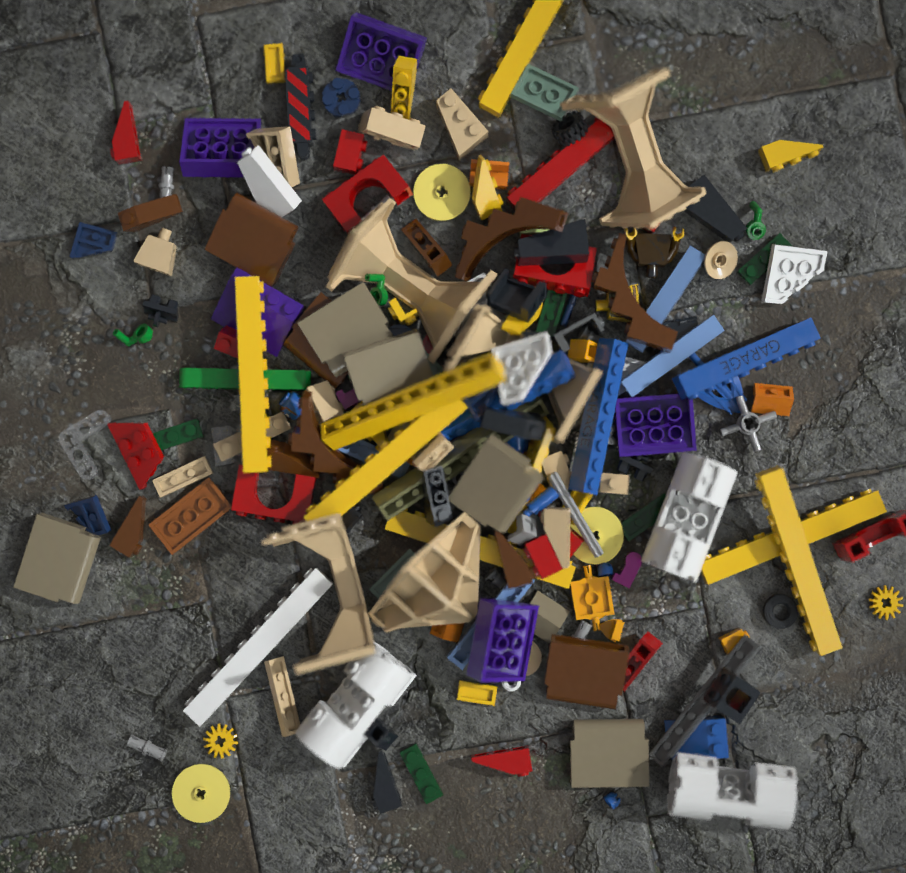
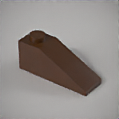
(149, 213)
(427, 247)
(290, 462)
(131, 532)
(515, 567)

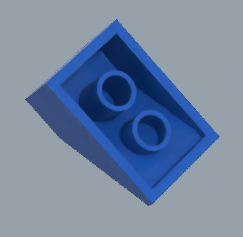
(707, 739)

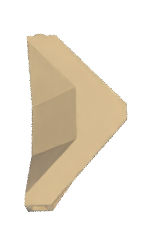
(437, 583)

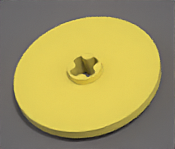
(434, 179)
(610, 535)
(204, 778)

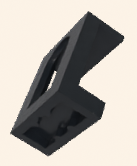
(740, 703)

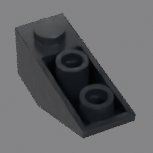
(435, 497)

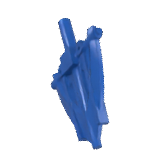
(729, 396)

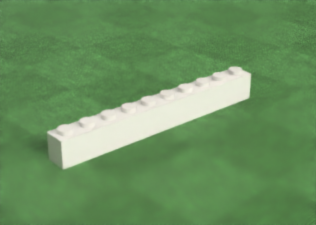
(258, 646)

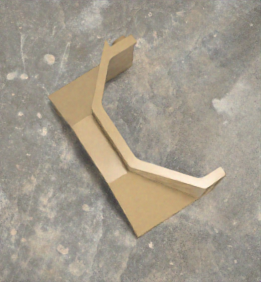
(650, 188)
(438, 303)
(484, 332)
(351, 630)

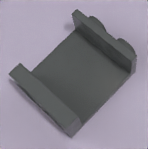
(559, 340)

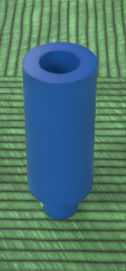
(541, 501)

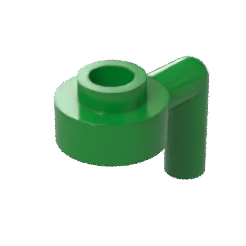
(756, 223)
(379, 292)
(142, 334)

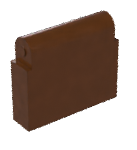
(253, 239)
(301, 348)
(585, 671)

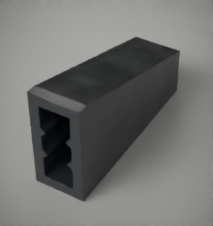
(715, 213)
(554, 246)

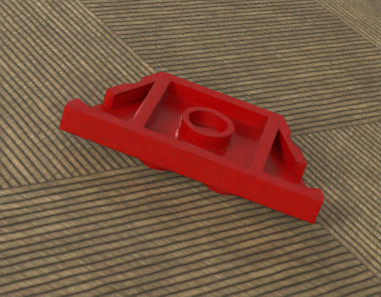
(138, 449)

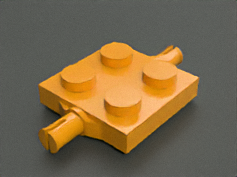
(592, 598)

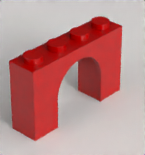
(377, 174)
(574, 282)
(247, 501)
(857, 544)

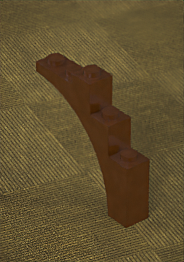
(501, 225)
(613, 281)
(307, 439)

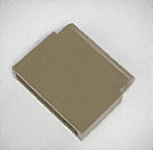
(344, 326)
(387, 366)
(496, 485)
(57, 559)
(609, 753)

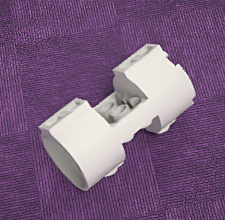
(689, 516)
(338, 726)
(760, 795)

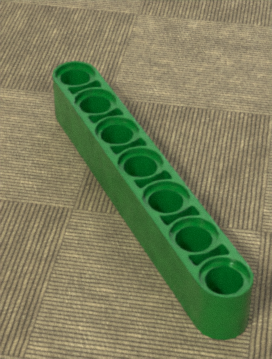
(229, 379)

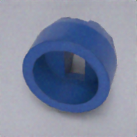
(605, 569)
(611, 800)

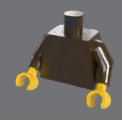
(652, 249)

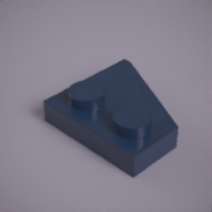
(92, 241)
(481, 400)
(90, 515)

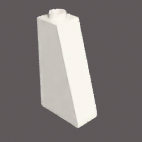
(267, 183)

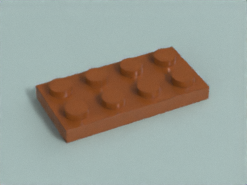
(190, 516)

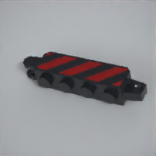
(299, 105)

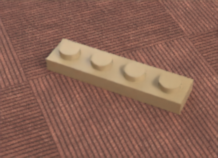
(233, 445)
(282, 696)

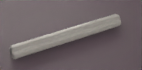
(575, 514)

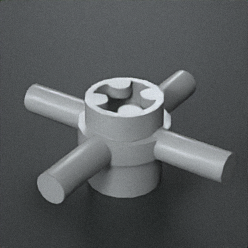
(740, 426)

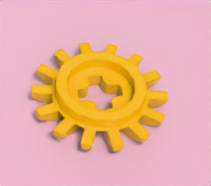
(877, 602)
(223, 733)

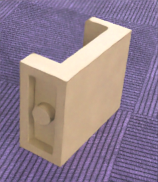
(431, 452)

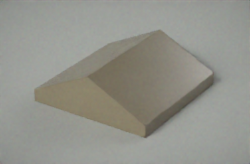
(549, 617)

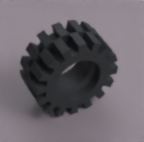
(570, 128)

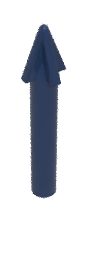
(568, 310)

